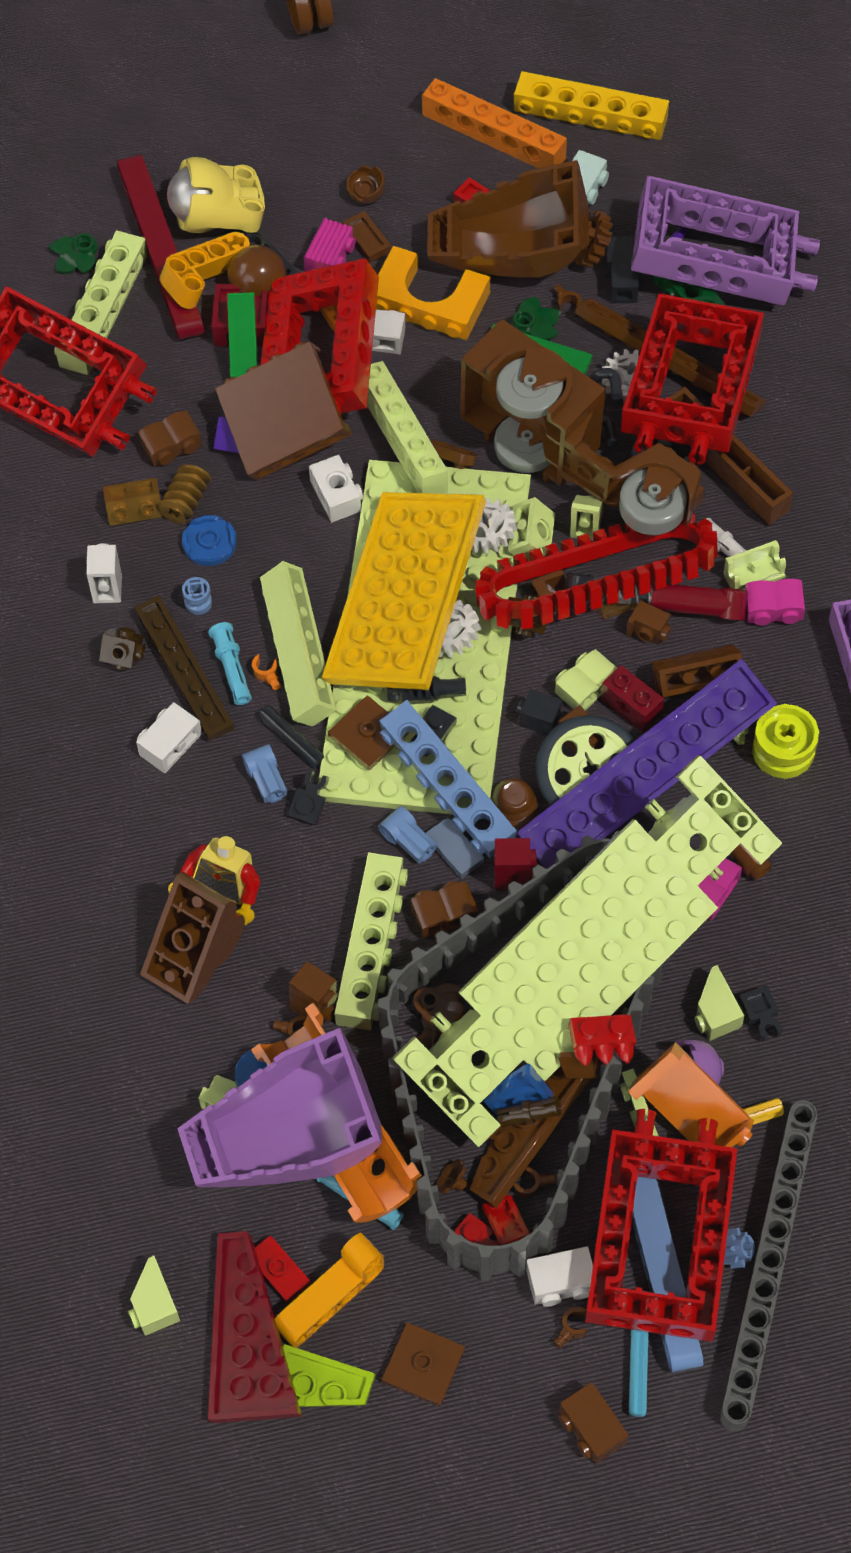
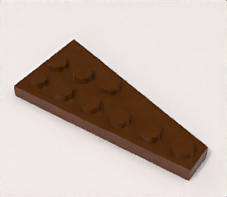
(517, 1144)

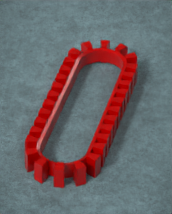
(577, 595)

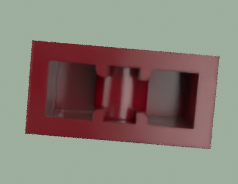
(632, 698)
(513, 861)

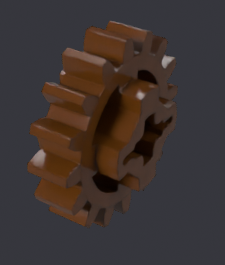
(598, 238)

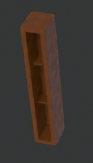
(746, 474)

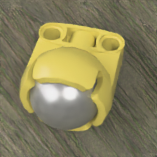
(215, 196)

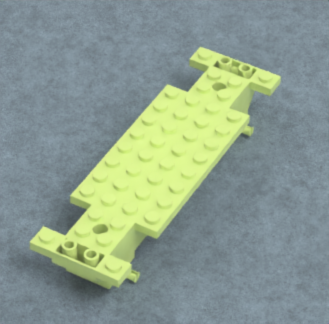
(587, 948)

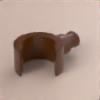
(566, 296)
(288, 1027)
(540, 1181)
(567, 1332)

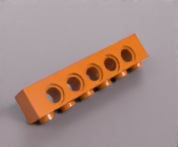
(493, 125)

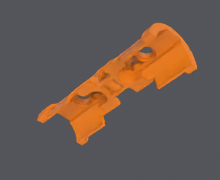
(368, 1194)

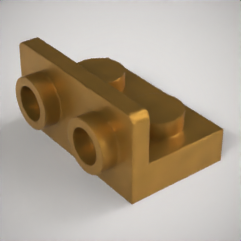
(132, 501)

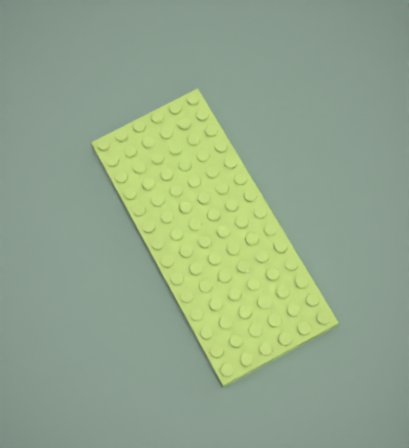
(484, 667)

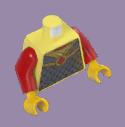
(226, 871)

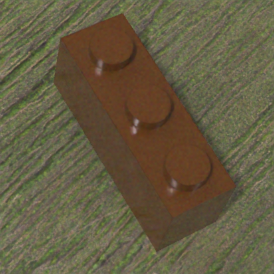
(692, 670)

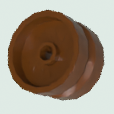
(306, 12)

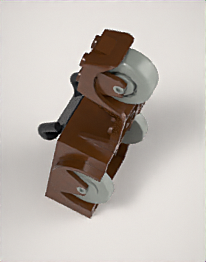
(554, 420)

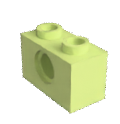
(534, 527)

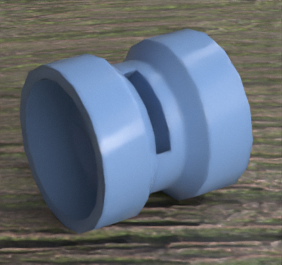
(197, 596)

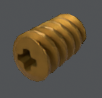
(184, 493)

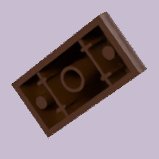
(192, 938)

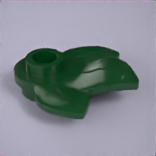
(73, 253)
(538, 320)

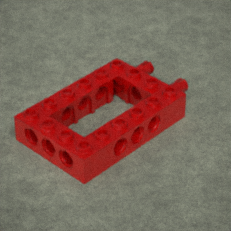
(354, 291)
(118, 378)
(682, 422)
(675, 1161)

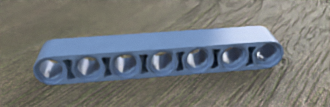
(662, 1267)

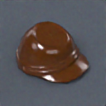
(515, 801)

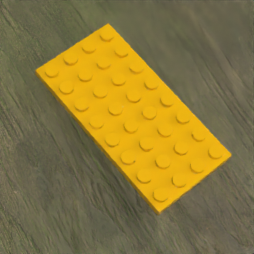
(404, 590)

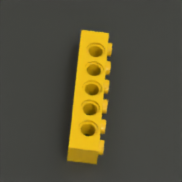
(591, 105)

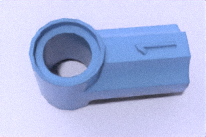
(263, 768)
(403, 830)

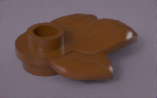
(445, 999)

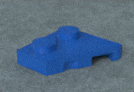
(517, 1087)

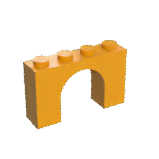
(450, 316)

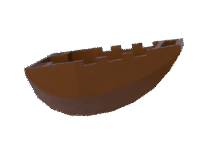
(517, 228)

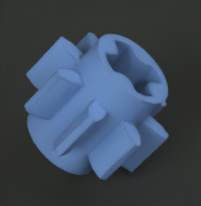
(739, 1248)

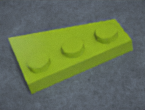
(326, 1381)

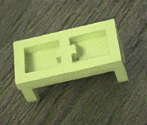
(755, 565)

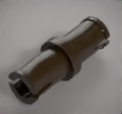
(529, 1111)

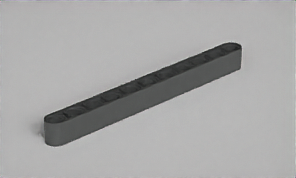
(764, 1276)

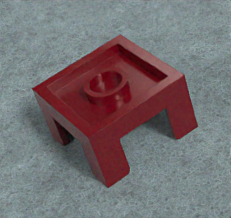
(220, 314)

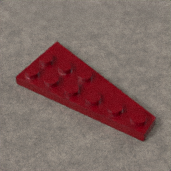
(247, 1355)

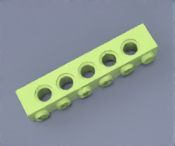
(107, 291)
(405, 433)
(378, 871)

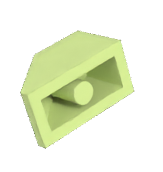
(585, 516)
(717, 1008)
(152, 1301)

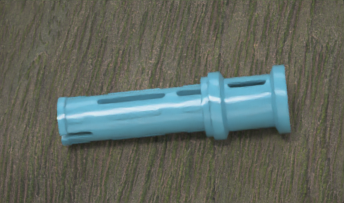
(228, 653)

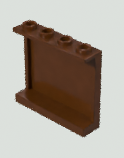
(282, 411)

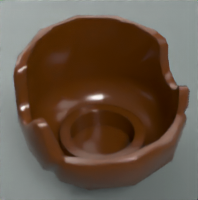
(366, 184)

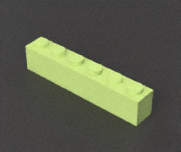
(297, 644)

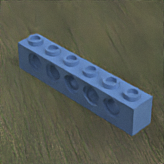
(406, 720)

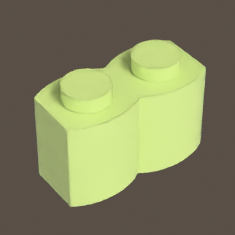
(584, 681)

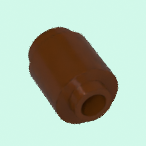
(748, 865)

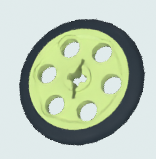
(577, 731)

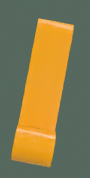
(186, 270)
(331, 1292)

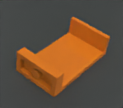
(687, 1094)

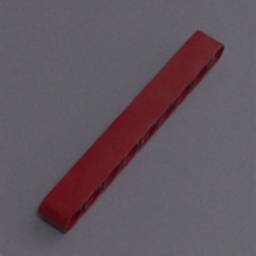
(158, 238)

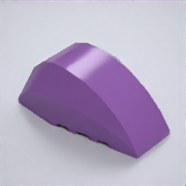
(287, 1122)

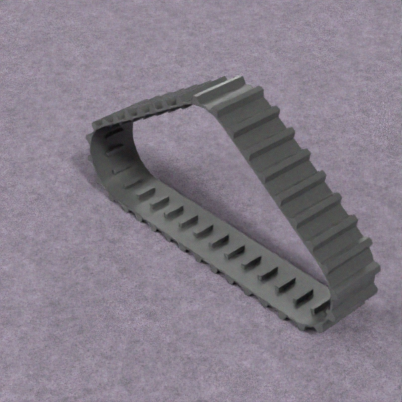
(428, 966)

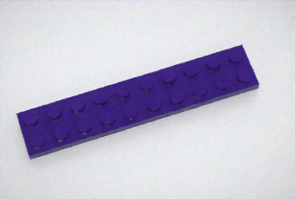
(650, 764)

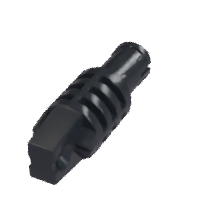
(437, 689)

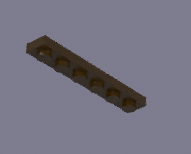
(184, 668)

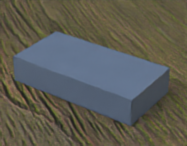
(455, 848)

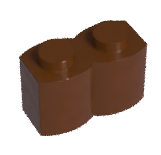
(170, 438)
(443, 908)

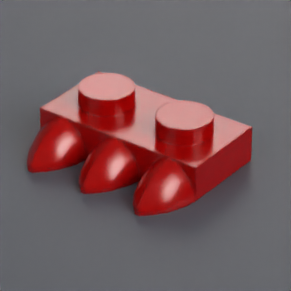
(603, 1036)

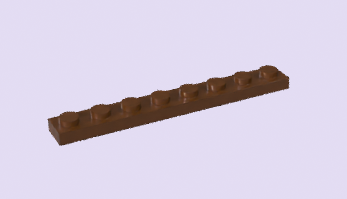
(681, 363)

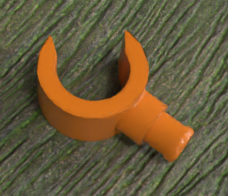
(269, 675)

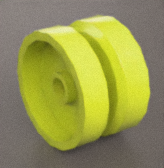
(785, 741)

